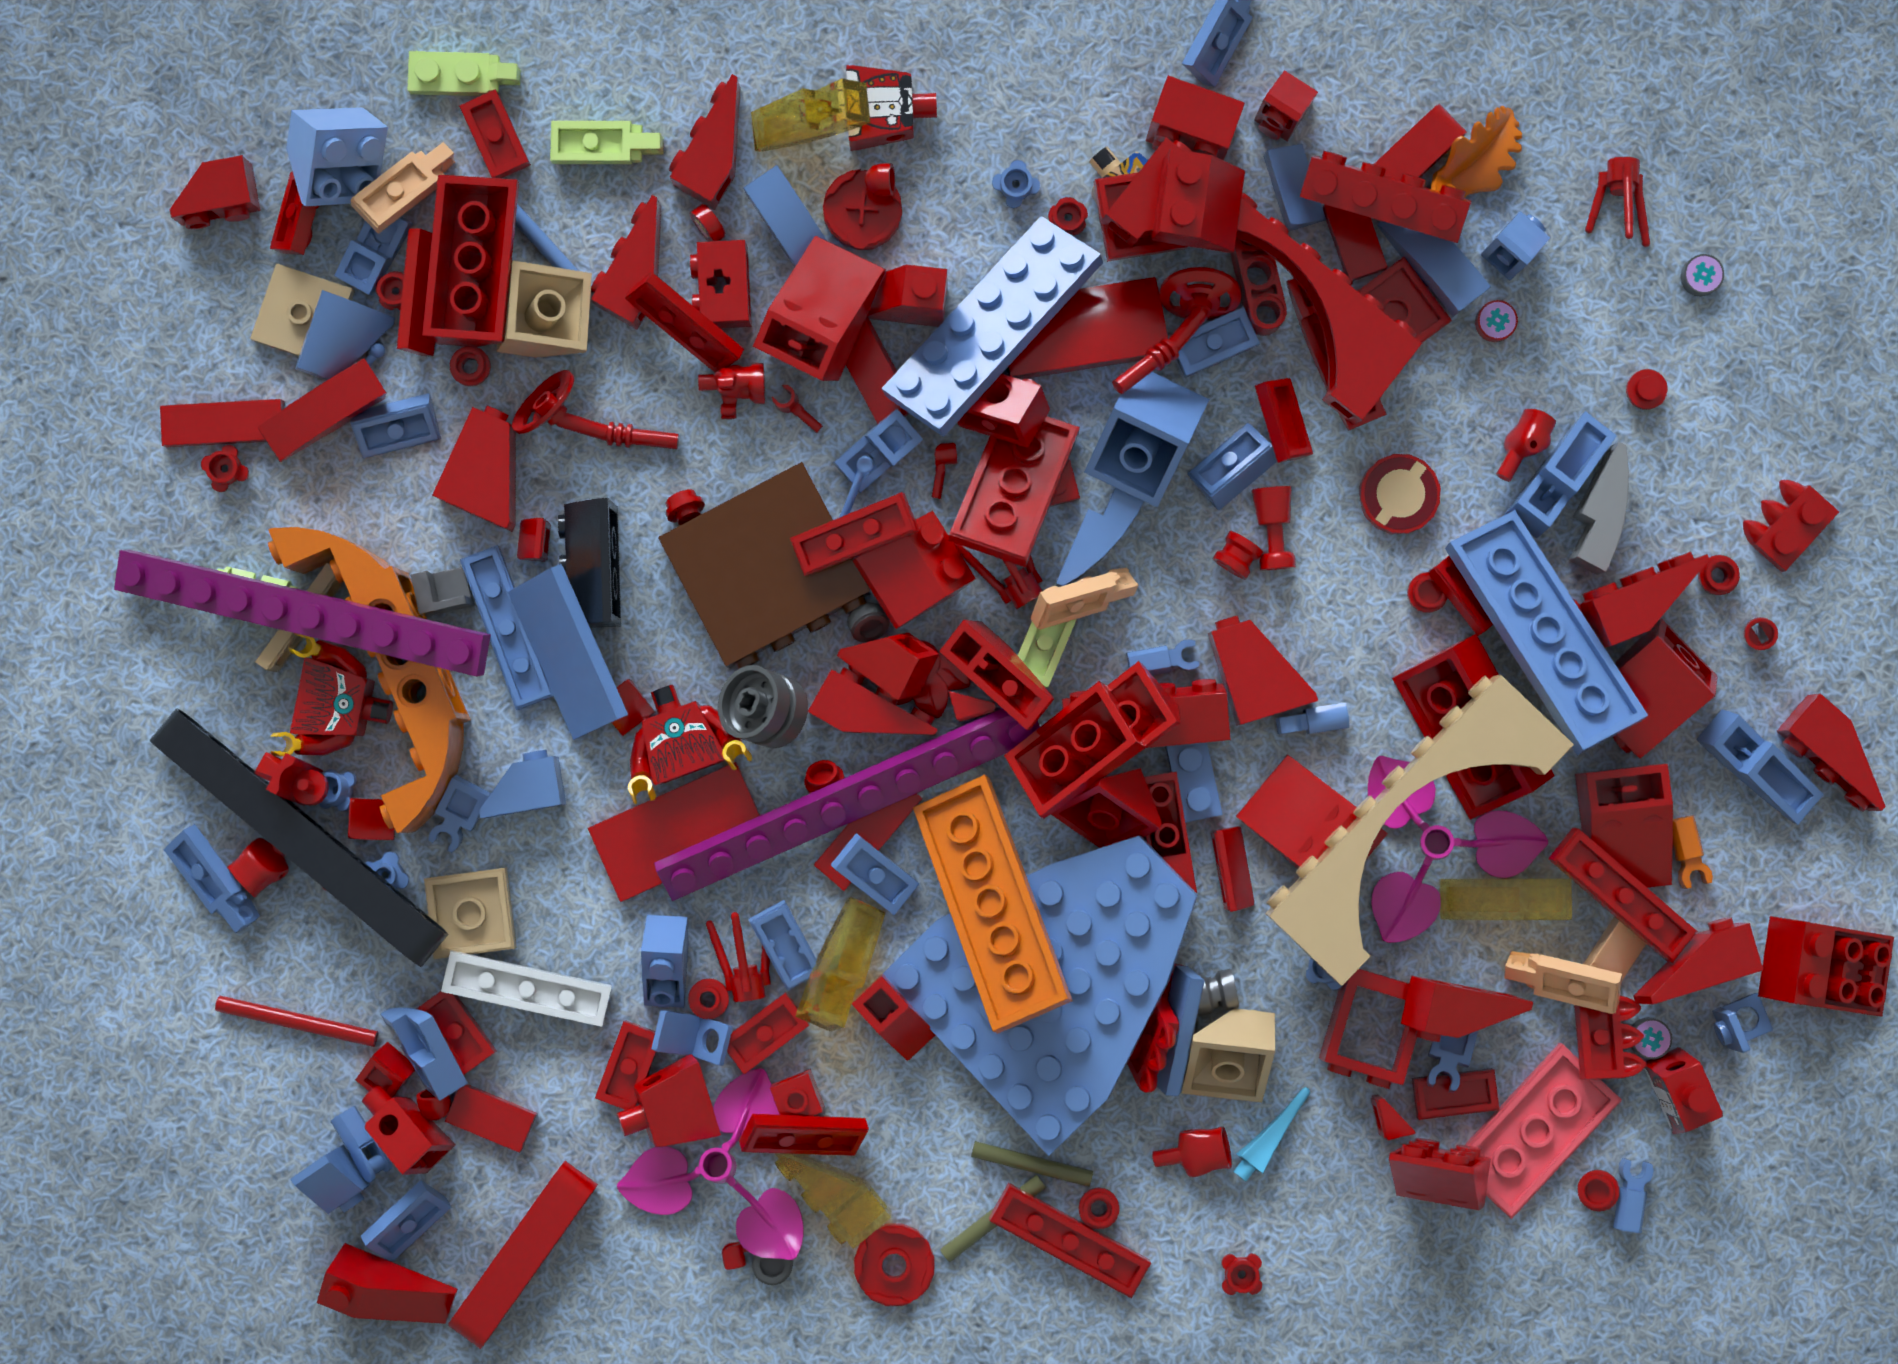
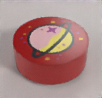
(707, 223)

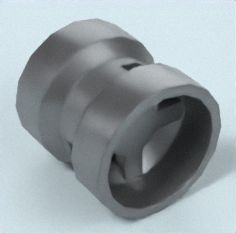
(1218, 992)

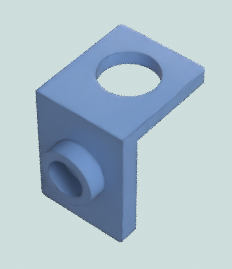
(1729, 1028)
(688, 1034)

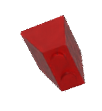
(1668, 684)

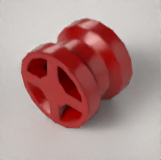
(1237, 555)

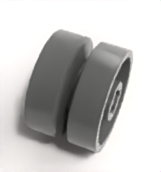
(762, 707)

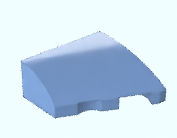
(339, 335)
(426, 1050)

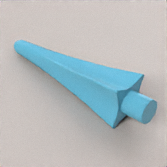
(1260, 1149)

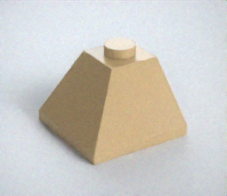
(546, 311)
(1232, 1057)

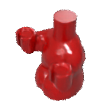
(735, 383)

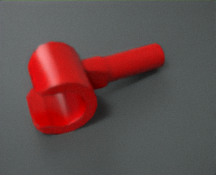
(797, 409)
(944, 455)
(733, 1256)

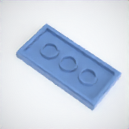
(567, 652)

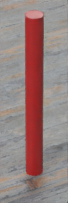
(296, 1021)

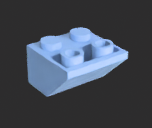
(334, 153)

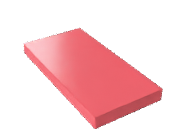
(1540, 1128)

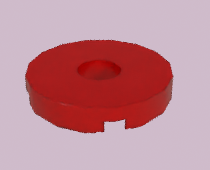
(900, 1289)

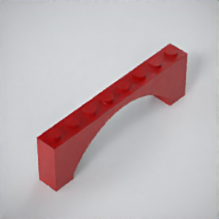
(1360, 340)

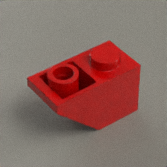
(1284, 107)
(217, 191)
(893, 663)
(893, 1017)

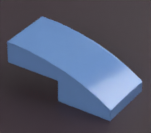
(371, 255)
(883, 444)

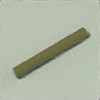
(1032, 1164)
(983, 1225)

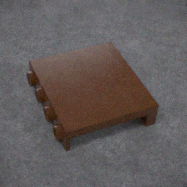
(747, 574)

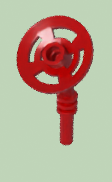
(1197, 305)
(549, 407)

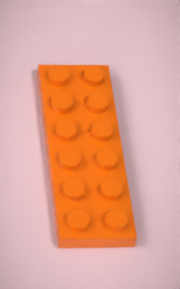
(992, 904)

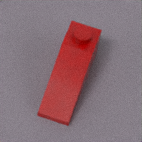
(997, 671)
(1707, 960)
(1456, 1009)
(382, 1290)

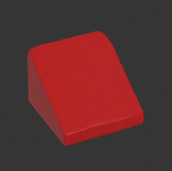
(534, 539)
(636, 706)
(969, 707)
(367, 821)
(386, 1068)
(1388, 1121)

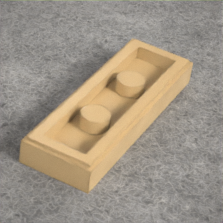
(277, 651)

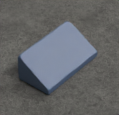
(1287, 172)
(396, 426)
(1233, 466)

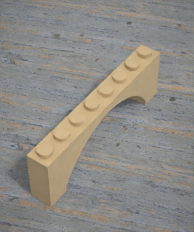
(1323, 904)

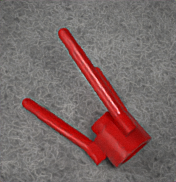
(1623, 180)
(1021, 586)
(747, 982)

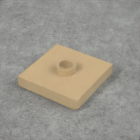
(290, 308)
(473, 911)

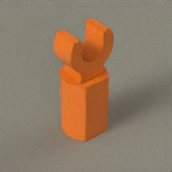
(1688, 851)

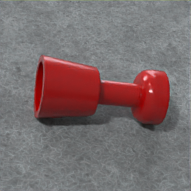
(1273, 511)

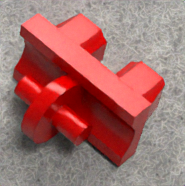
(293, 779)

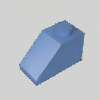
(1516, 245)
(527, 786)
(332, 1181)

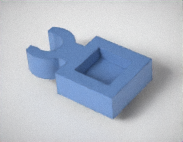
(460, 809)
(1451, 1053)

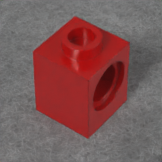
(797, 1095)

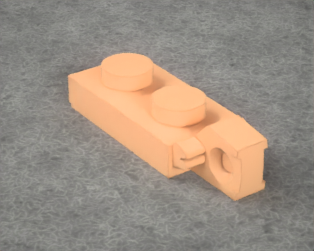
(402, 187)
(1082, 598)
(1566, 980)

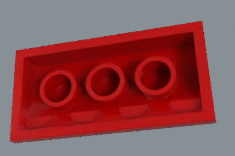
(1096, 330)

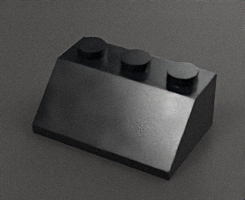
(593, 558)

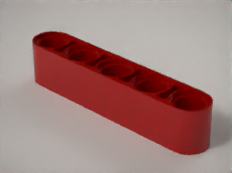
(522, 1254)

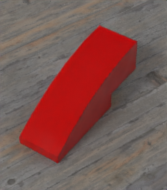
(322, 410)

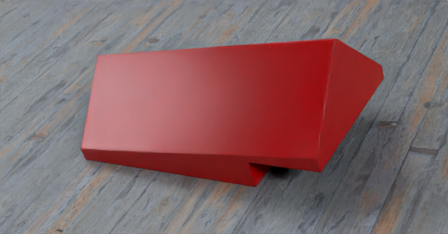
(1092, 738)

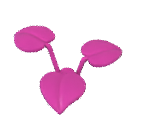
(1408, 907)
(661, 1184)

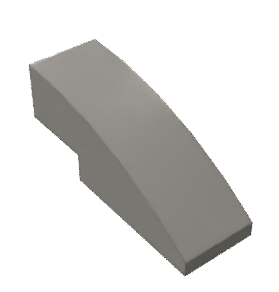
(1603, 512)

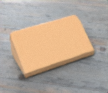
(1616, 949)

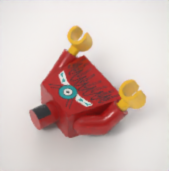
(331, 701)
(679, 743)

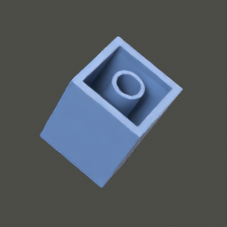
(1146, 437)

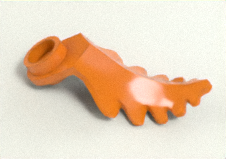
(1476, 162)

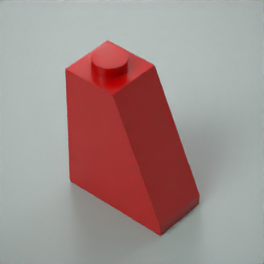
(911, 296)
(483, 469)
(1255, 672)

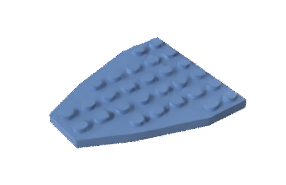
(1116, 935)

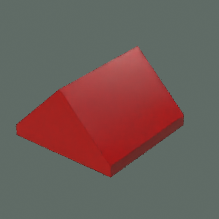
(1112, 810)

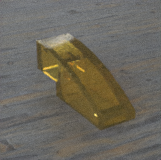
(811, 115)
(1506, 899)
(841, 965)

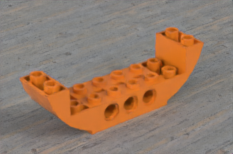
(433, 723)

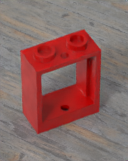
(1344, 1065)

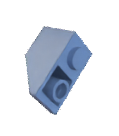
(664, 960)

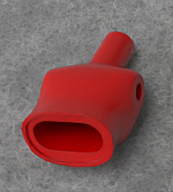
(1526, 439)
(259, 866)
(1198, 1152)

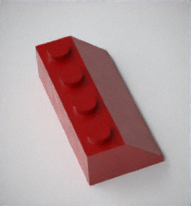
(470, 260)
(1436, 688)

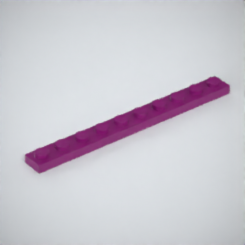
(303, 612)
(840, 803)

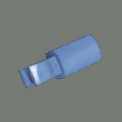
(1160, 659)
(1315, 720)
(1632, 1197)

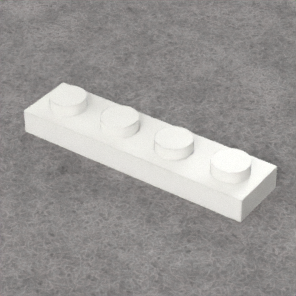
(526, 988)

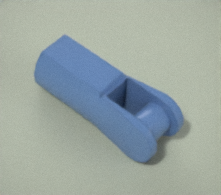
(354, 1136)

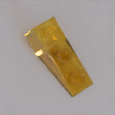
(843, 1197)

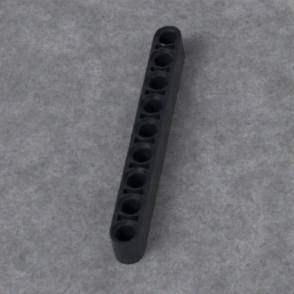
(299, 838)

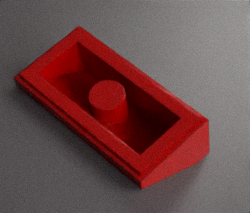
(1232, 868)

